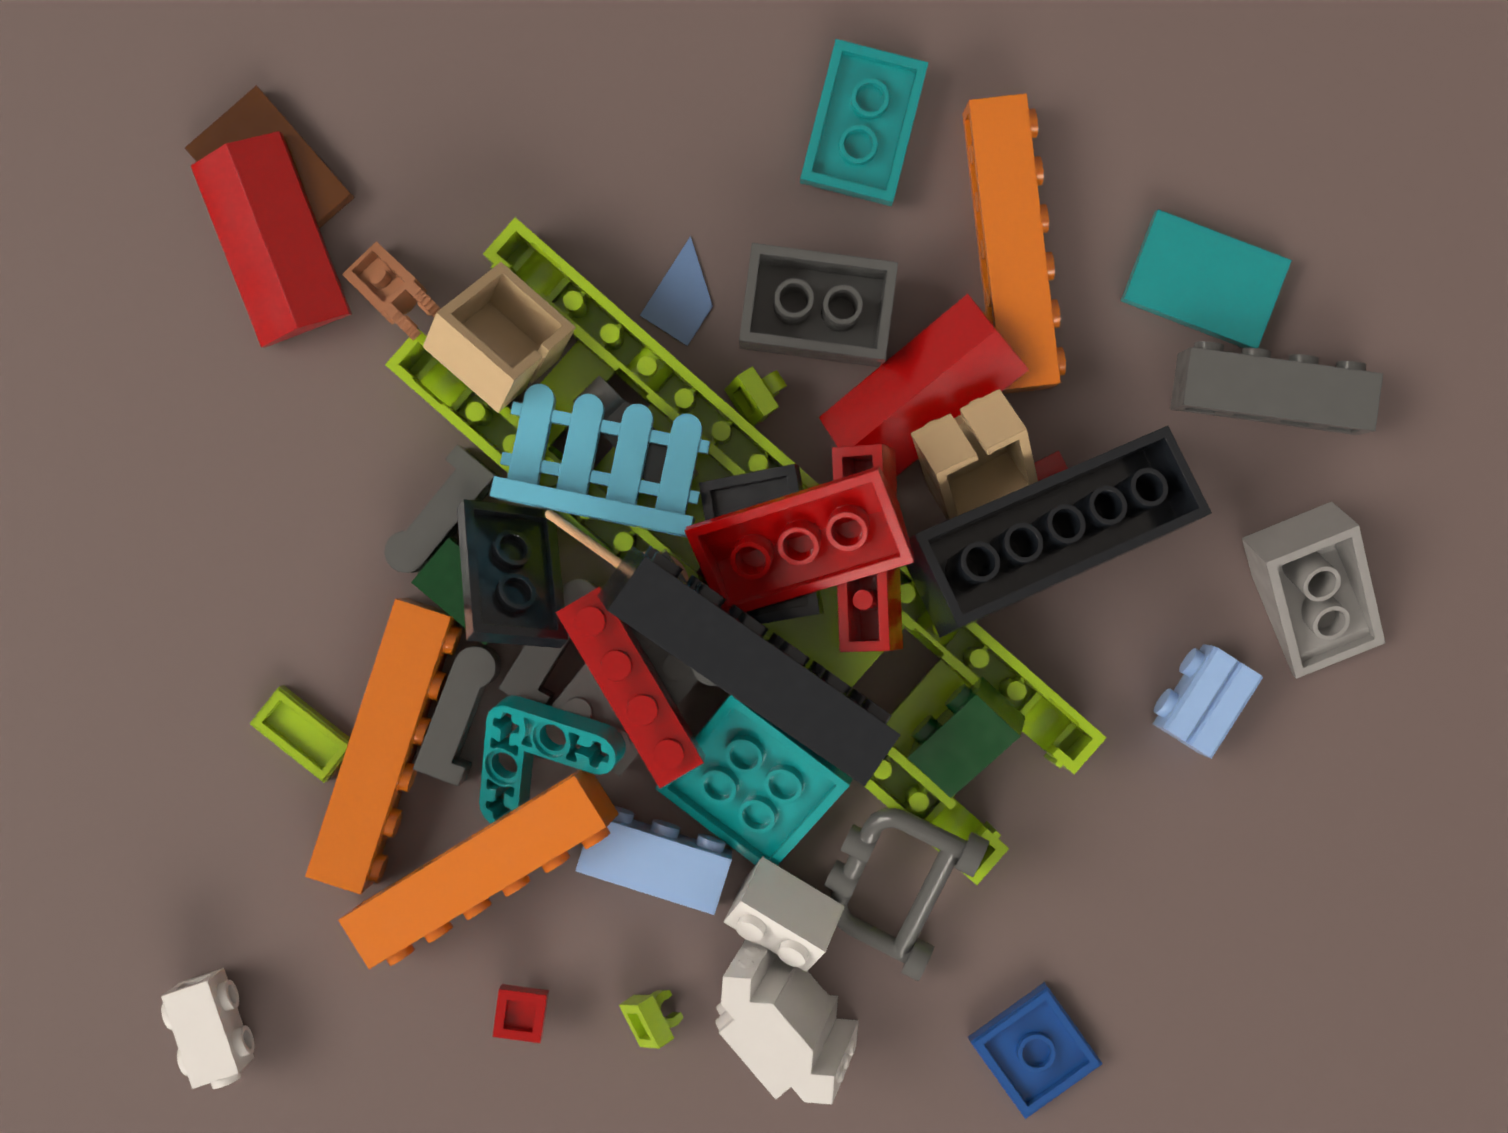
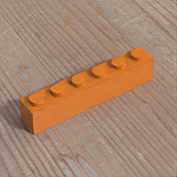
(1011, 234)
(383, 746)
(479, 867)

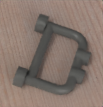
(859, 845)

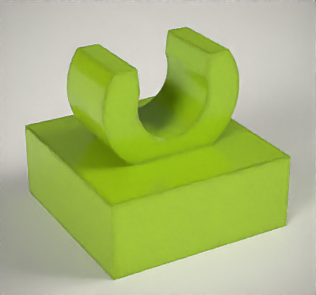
(754, 395)
(647, 1021)

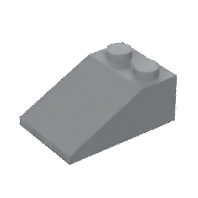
(1316, 588)

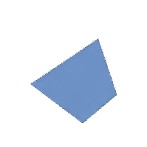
(681, 298)

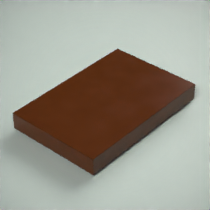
(258, 116)

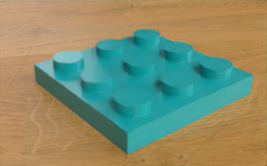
(756, 784)

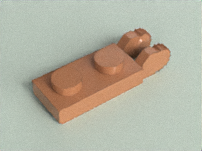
(390, 288)

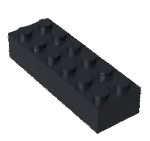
(1054, 530)
(756, 671)

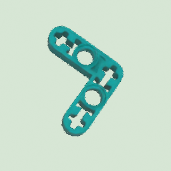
(531, 740)

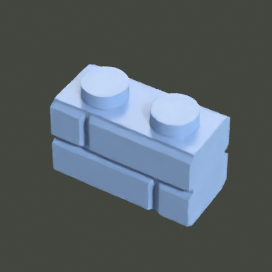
(1206, 699)

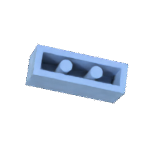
(660, 861)

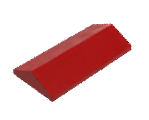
(270, 237)
(925, 380)
(803, 541)

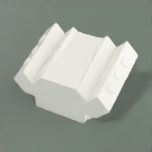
(784, 1026)

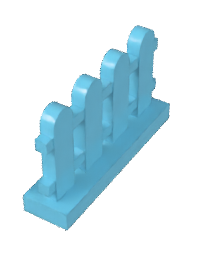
(578, 460)

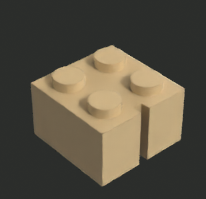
(498, 336)
(975, 455)

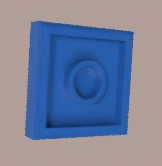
(1034, 1050)

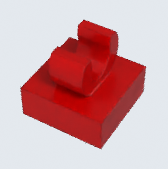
(520, 1013)

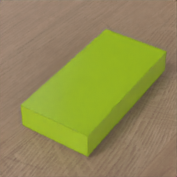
(302, 733)

